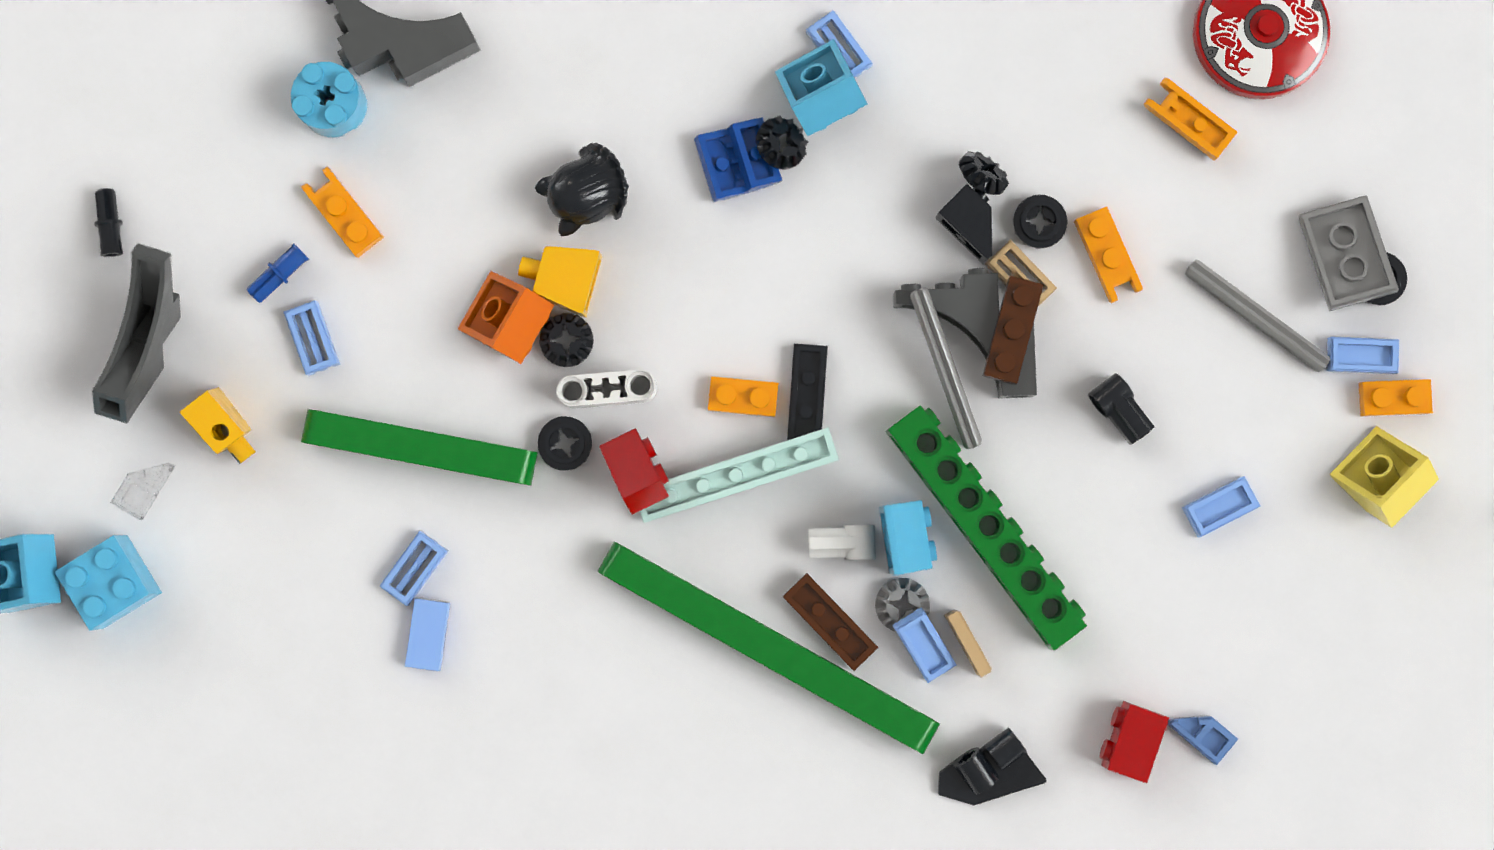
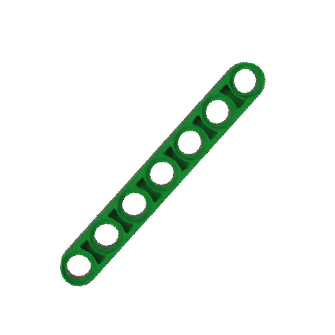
(419, 447)

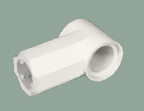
(851, 542)

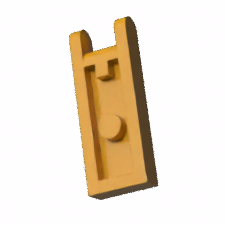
(1192, 120)
(344, 214)
(1107, 252)

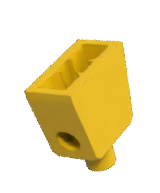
(564, 276)
(206, 417)

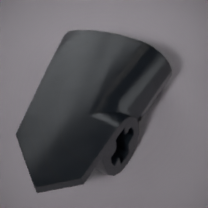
(990, 772)

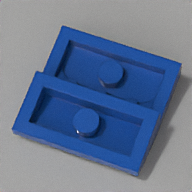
(733, 161)

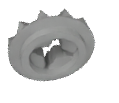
(893, 591)

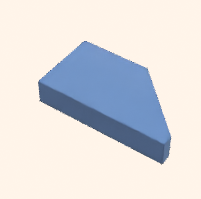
(1205, 735)

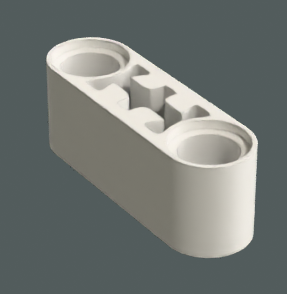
(598, 382)

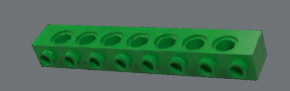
(1053, 630)

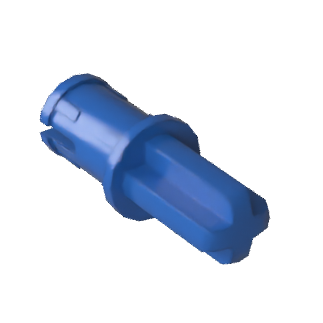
(277, 273)

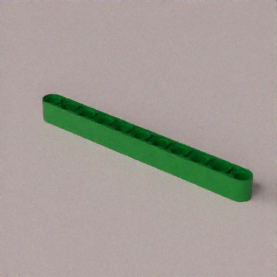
(768, 647)

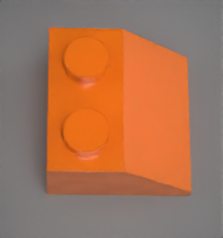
(506, 317)

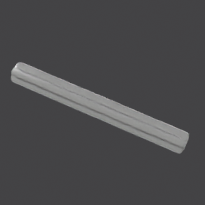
(1257, 316)
(946, 368)

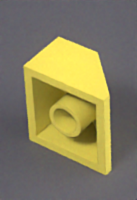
(1385, 476)

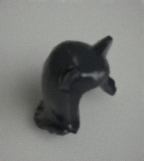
(586, 189)

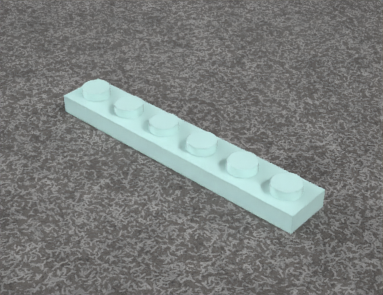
(744, 473)

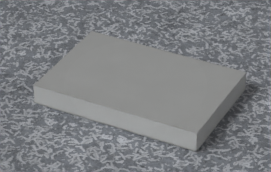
(1348, 253)

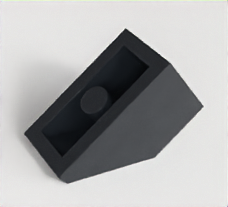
(969, 221)

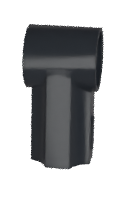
(1116, 401)

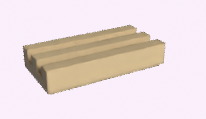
(1025, 261)
(968, 643)

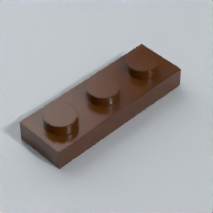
(1013, 330)
(830, 621)

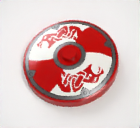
(1261, 44)

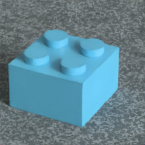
(28, 572)
(108, 582)

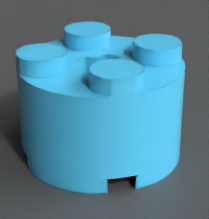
(319, 82)

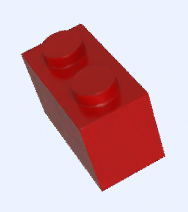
(634, 471)
(1133, 741)

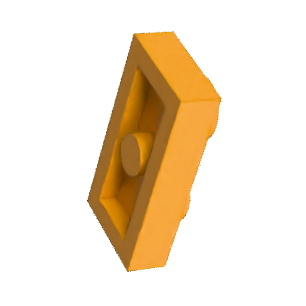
(743, 396)
(1395, 397)

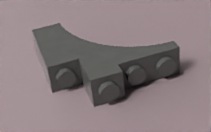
(416, 46)
(975, 312)
(138, 350)

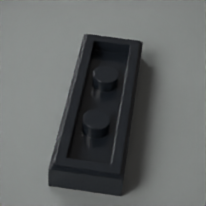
(807, 389)

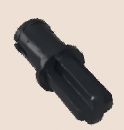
(108, 223)

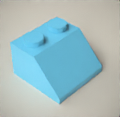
(820, 88)
(907, 537)

